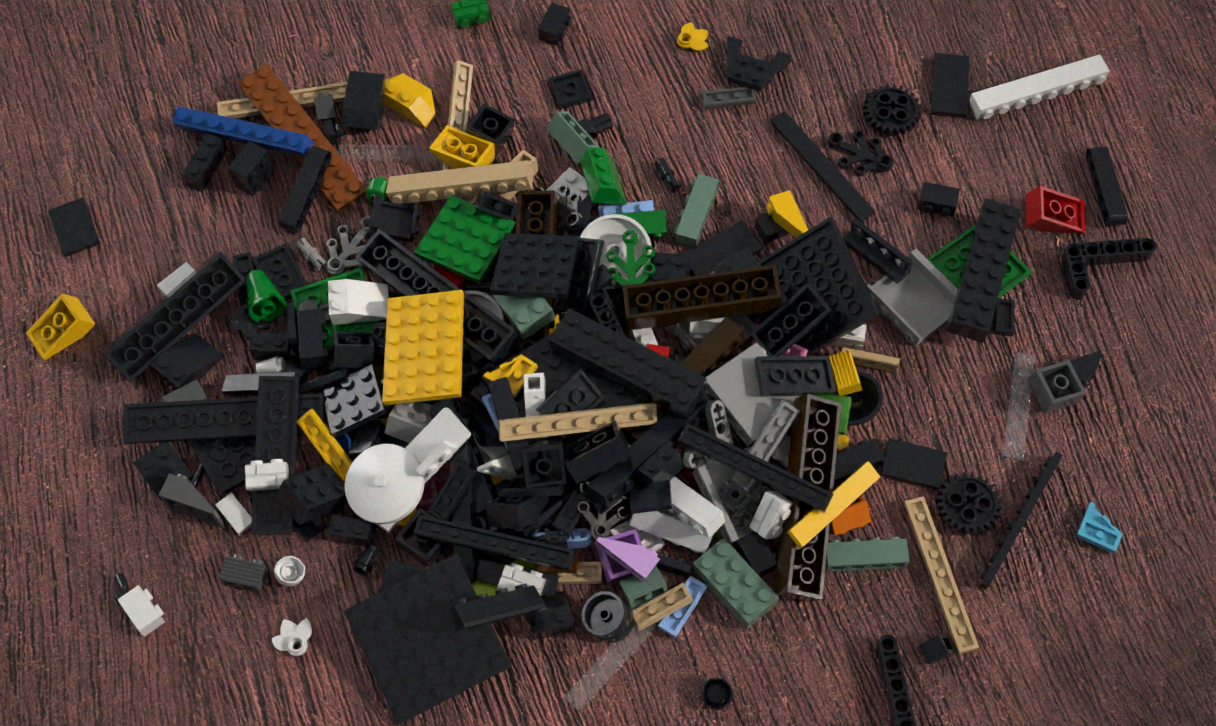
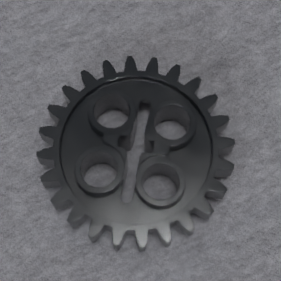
(892, 110)
(980, 517)

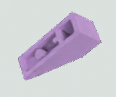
(632, 557)

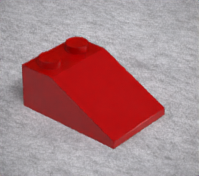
(1054, 211)

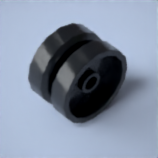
(607, 617)

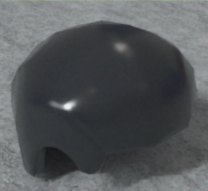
(716, 693)

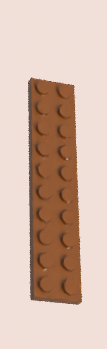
(285, 113)

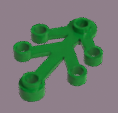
(631, 266)

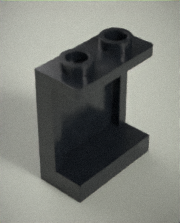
(394, 219)

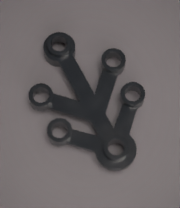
(862, 153)
(562, 209)
(601, 520)

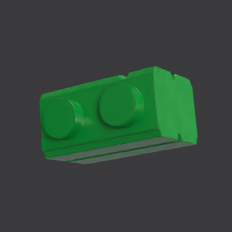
(470, 12)

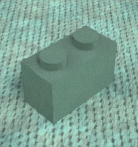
(638, 592)

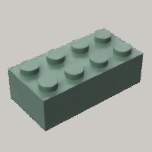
(735, 583)

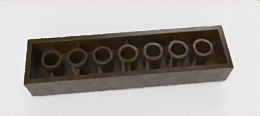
(702, 297)

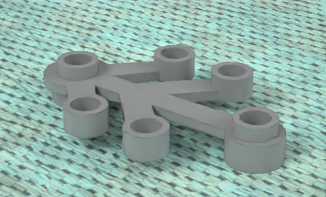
(349, 249)

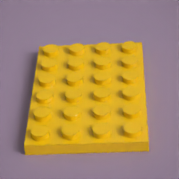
(423, 347)

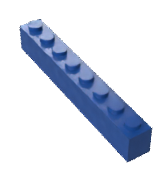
(243, 131)

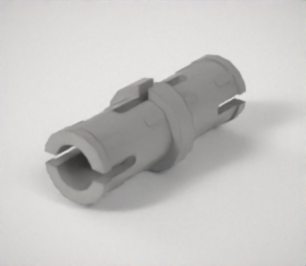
(311, 254)

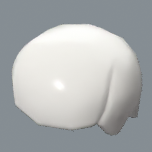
(289, 571)

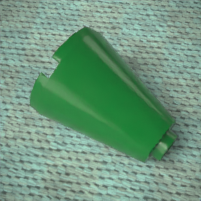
(263, 297)

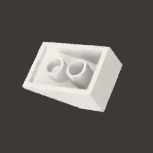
(357, 301)

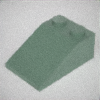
(526, 313)

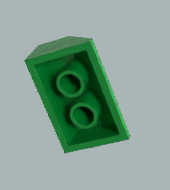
(602, 177)

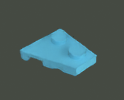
(1098, 530)

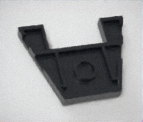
(751, 71)

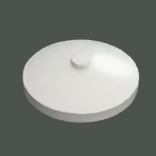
(610, 230)
(384, 484)

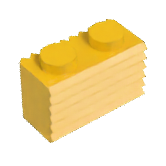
(844, 373)

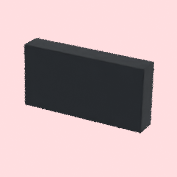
(1004, 317)

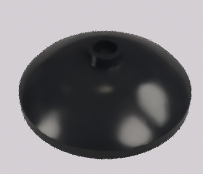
(868, 399)

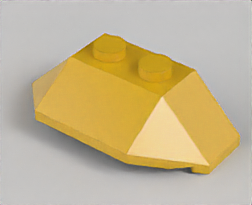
(409, 99)

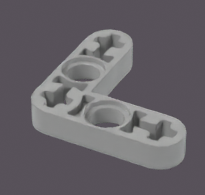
(725, 434)

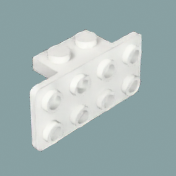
(438, 442)

